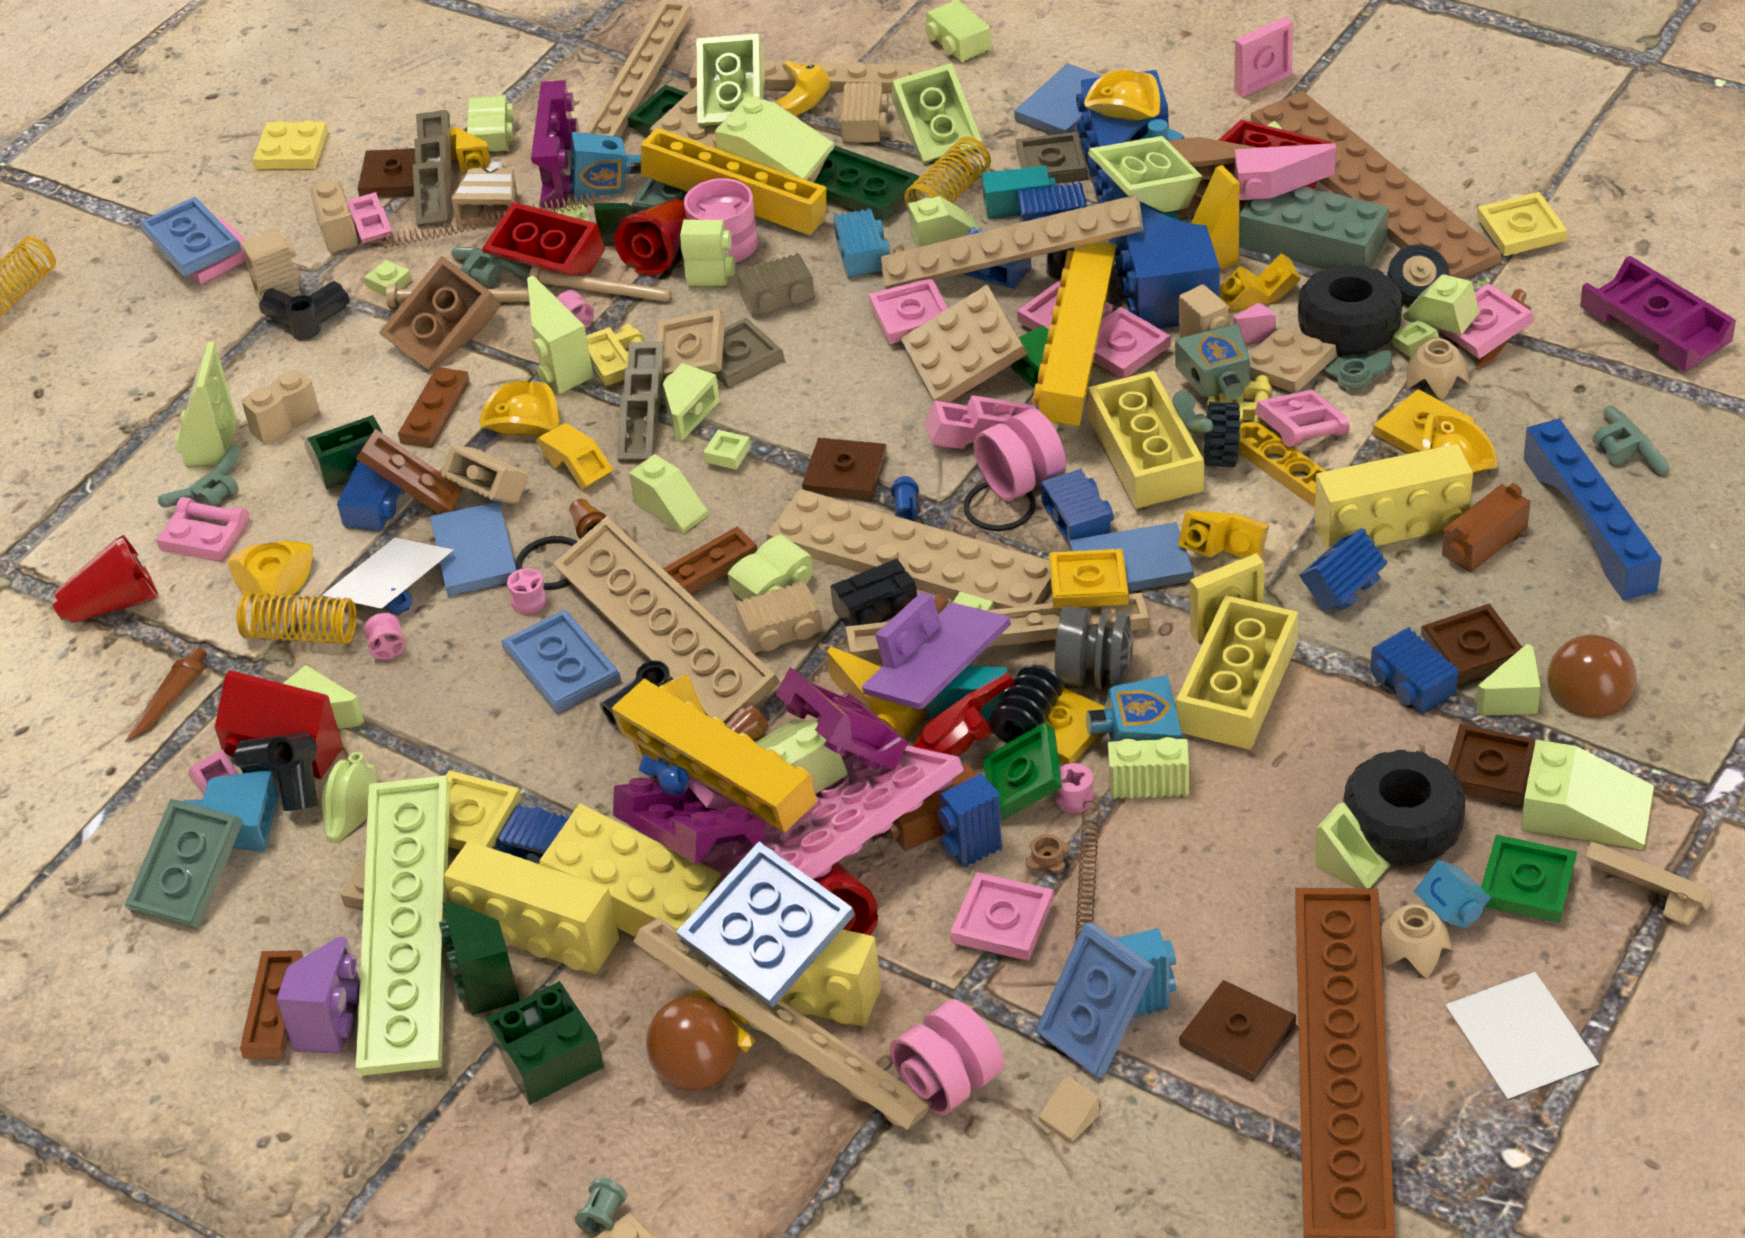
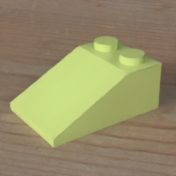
(726, 74)
(934, 111)
(773, 138)
(1150, 171)
(558, 340)
(209, 415)
(804, 747)
(1585, 798)

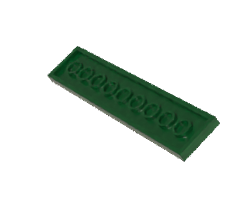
(849, 176)

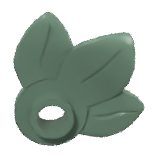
(1357, 370)

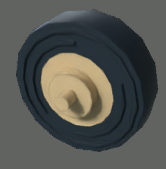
(1416, 269)

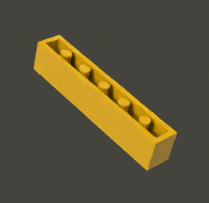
(775, 194)
(715, 754)

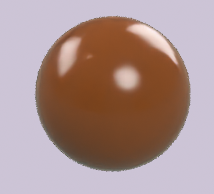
(1591, 676)
(692, 1043)

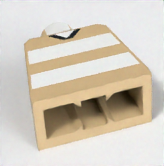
(484, 193)

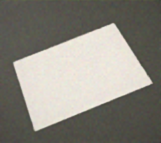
(392, 566)
(1521, 1035)

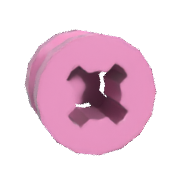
(577, 306)
(527, 591)
(384, 636)
(1076, 788)

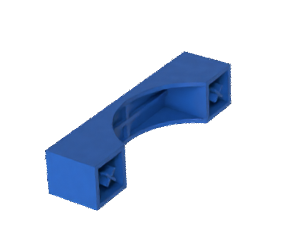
(1169, 253)

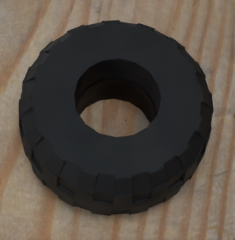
(1350, 308)
(1409, 781)

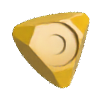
(1125, 95)
(521, 409)
(1452, 429)
(271, 567)

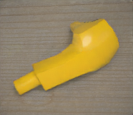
(809, 90)

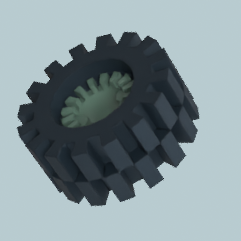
(1222, 441)

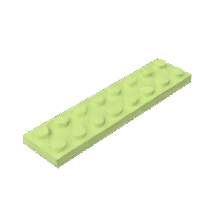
(401, 929)

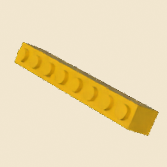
(1074, 333)

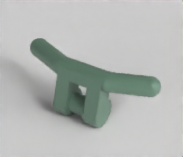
(492, 265)
(1184, 404)
(1632, 441)
(212, 486)

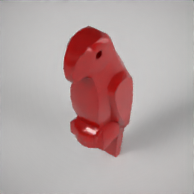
(962, 723)

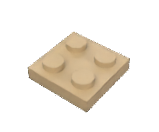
(693, 341)
(1290, 359)

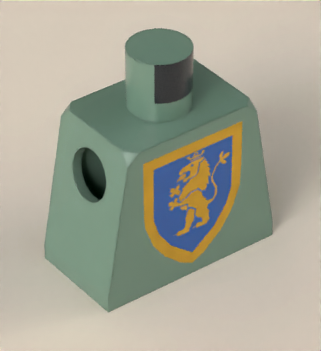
(1214, 361)

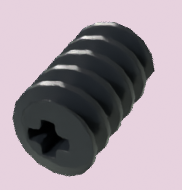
(1026, 702)

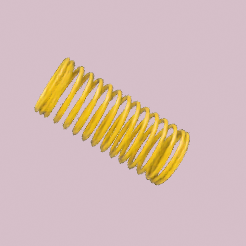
(931, 192)
(31, 262)
(258, 614)

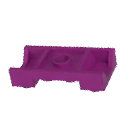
(552, 140)
(1684, 329)
(843, 722)
(683, 820)

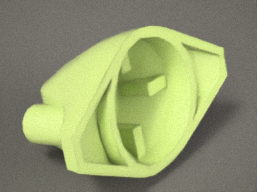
(346, 796)

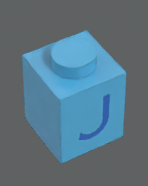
(1452, 894)

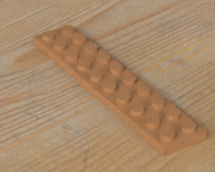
(1369, 176)

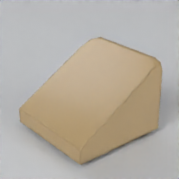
(1070, 1109)

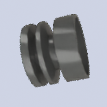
(1093, 648)

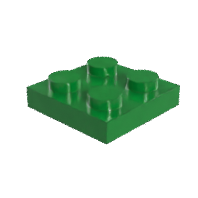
(1024, 769)
(1528, 878)

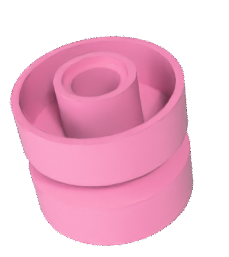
(729, 202)
(1019, 454)
(947, 1056)

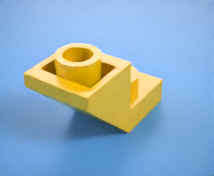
(468, 150)
(1246, 289)
(577, 452)
(1217, 532)

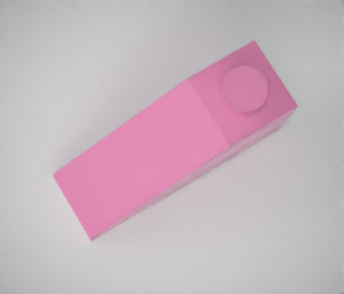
(1281, 169)

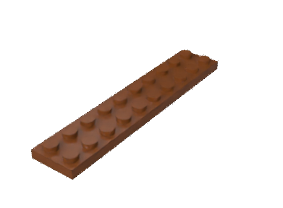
(1342, 1065)

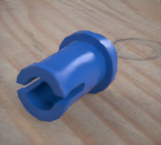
(905, 492)

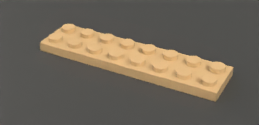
(933, 557)
(665, 620)

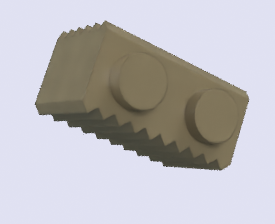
(775, 284)

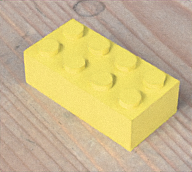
(1145, 439)
(1394, 496)
(1237, 672)
(641, 874)
(536, 906)
(840, 981)

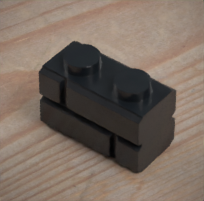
(873, 594)

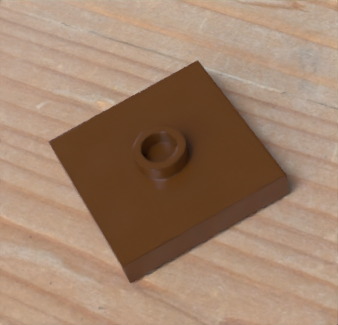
(387, 173)
(845, 468)
(1472, 641)
(1492, 763)
(1237, 1030)

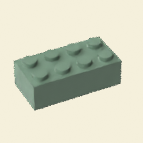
(1315, 228)

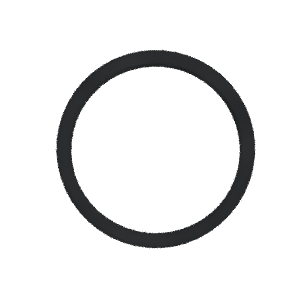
(973, 520)
(540, 542)

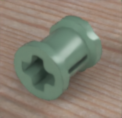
(600, 1206)

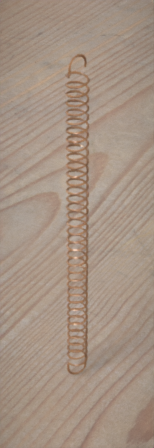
(481, 221)
(1088, 867)

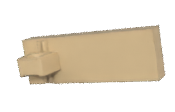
(1683, 895)

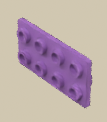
(929, 650)

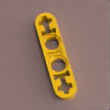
(1258, 442)

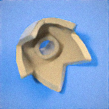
(1438, 364)
(1414, 934)

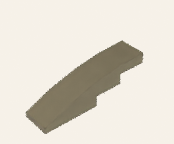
(432, 168)
(641, 401)

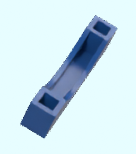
(1624, 550)

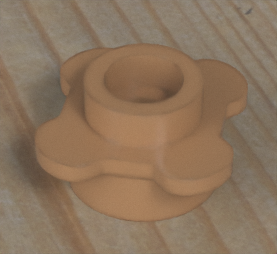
(1047, 854)

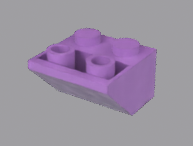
(321, 998)

